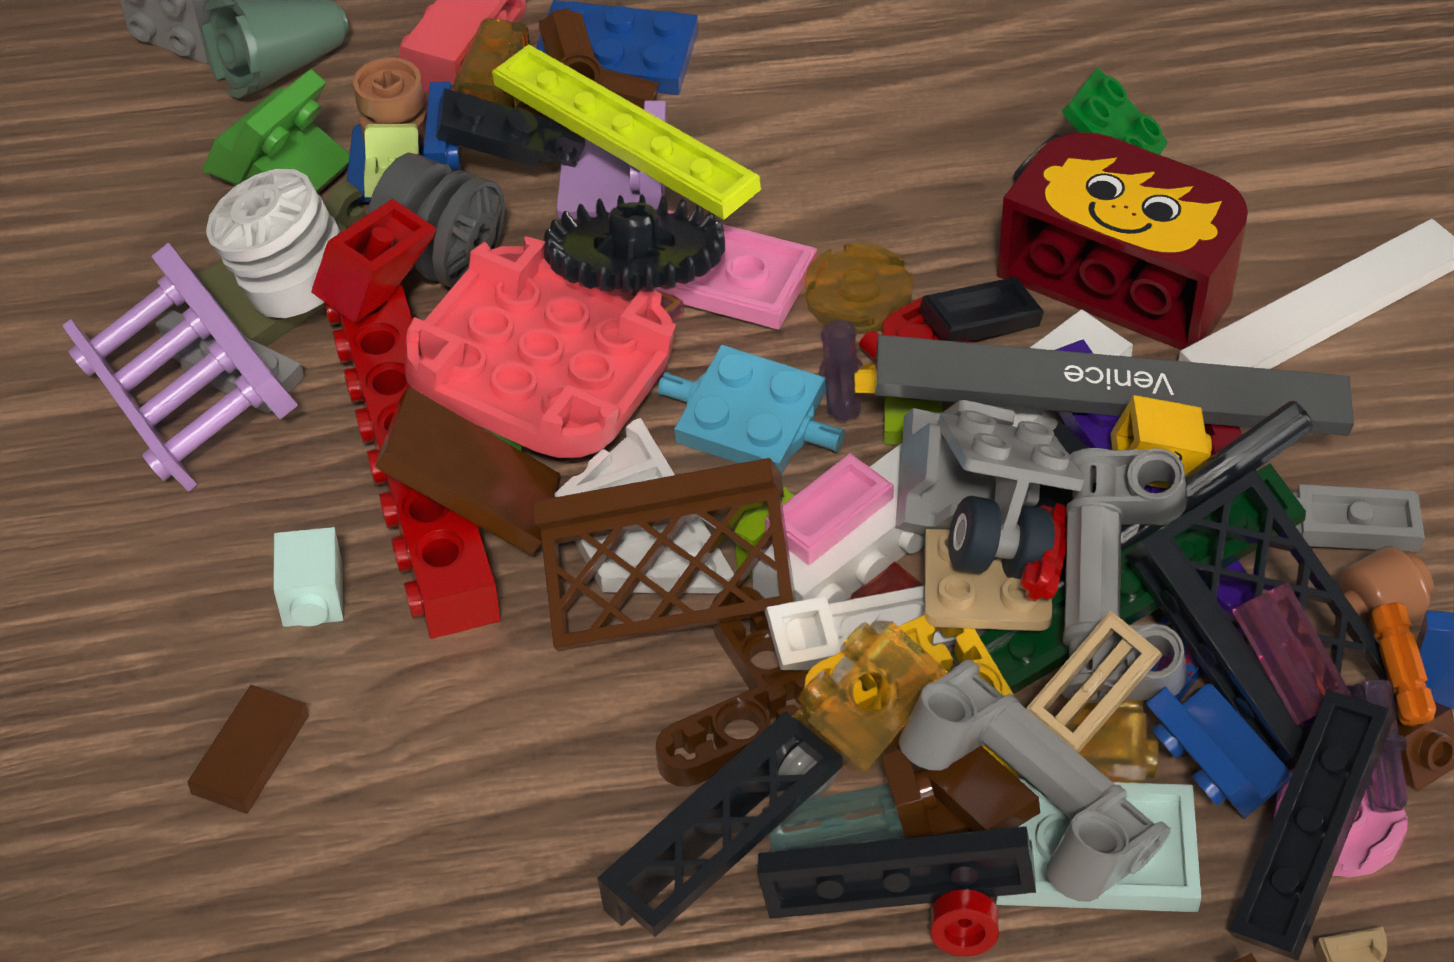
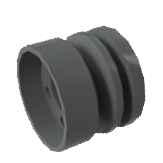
(456, 203)

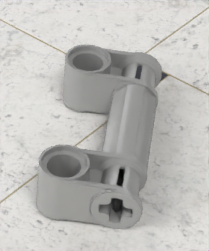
(1095, 557)
(1106, 831)

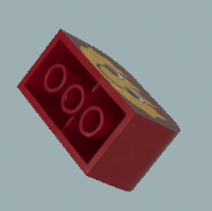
(1125, 236)

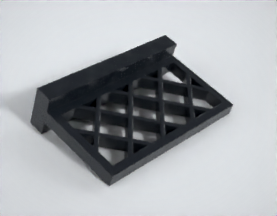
(1213, 633)

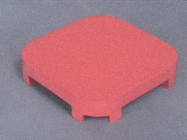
(538, 352)

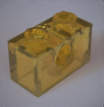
(900, 675)

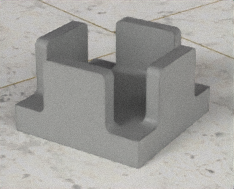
(931, 475)

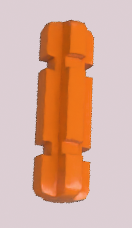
(1403, 664)

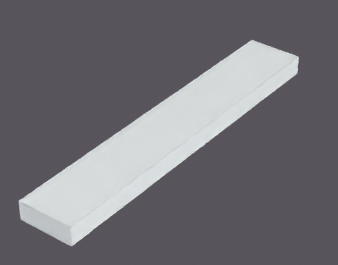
(1330, 301)

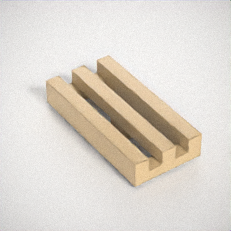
(1113, 699)

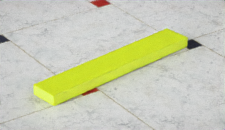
(627, 131)

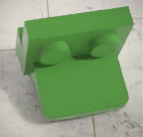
(280, 136)

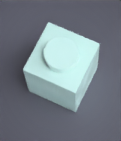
(308, 577)

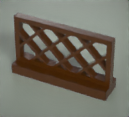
(656, 503)

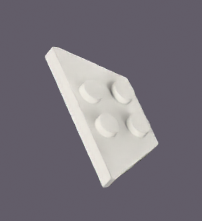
(634, 461)

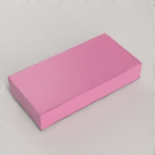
(833, 507)

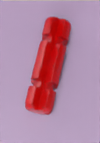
(1042, 577)

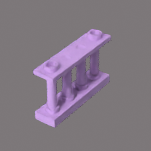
(227, 353)

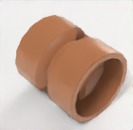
(390, 93)

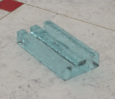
(834, 827)

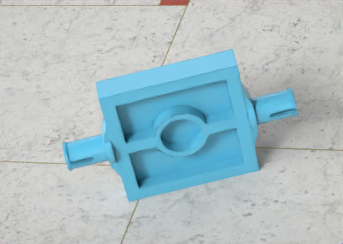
(750, 409)

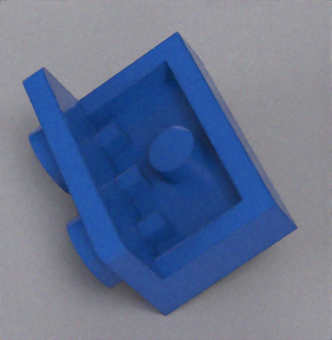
(1228, 751)

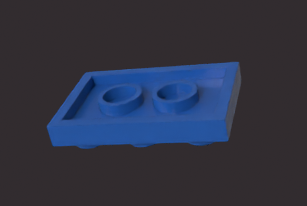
(638, 41)

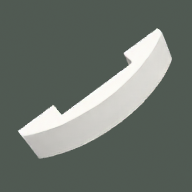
(815, 630)

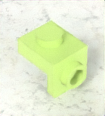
(383, 146)

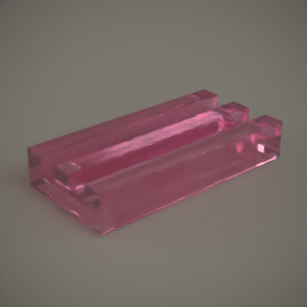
(1287, 656)

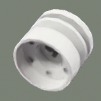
(273, 240)

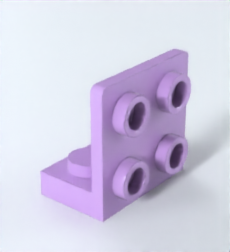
(607, 177)

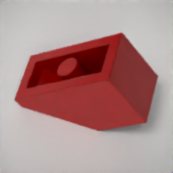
(371, 259)

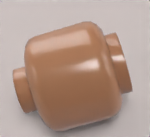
(1387, 578)

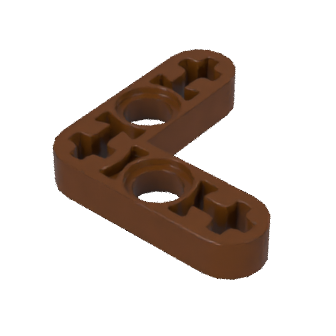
(767, 690)

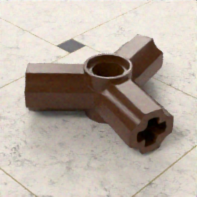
(568, 42)

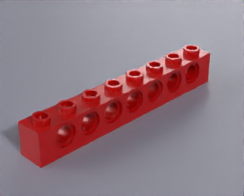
(438, 546)

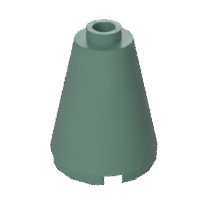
(268, 39)

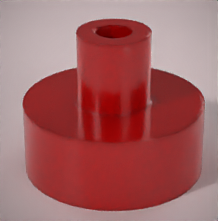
(964, 923)

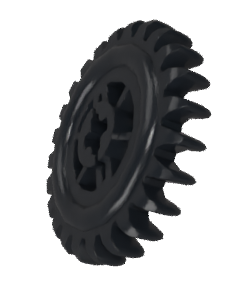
(634, 246)

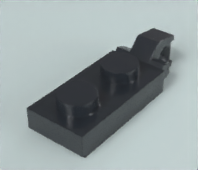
(505, 131)

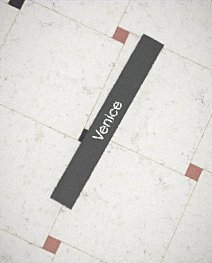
(1103, 382)

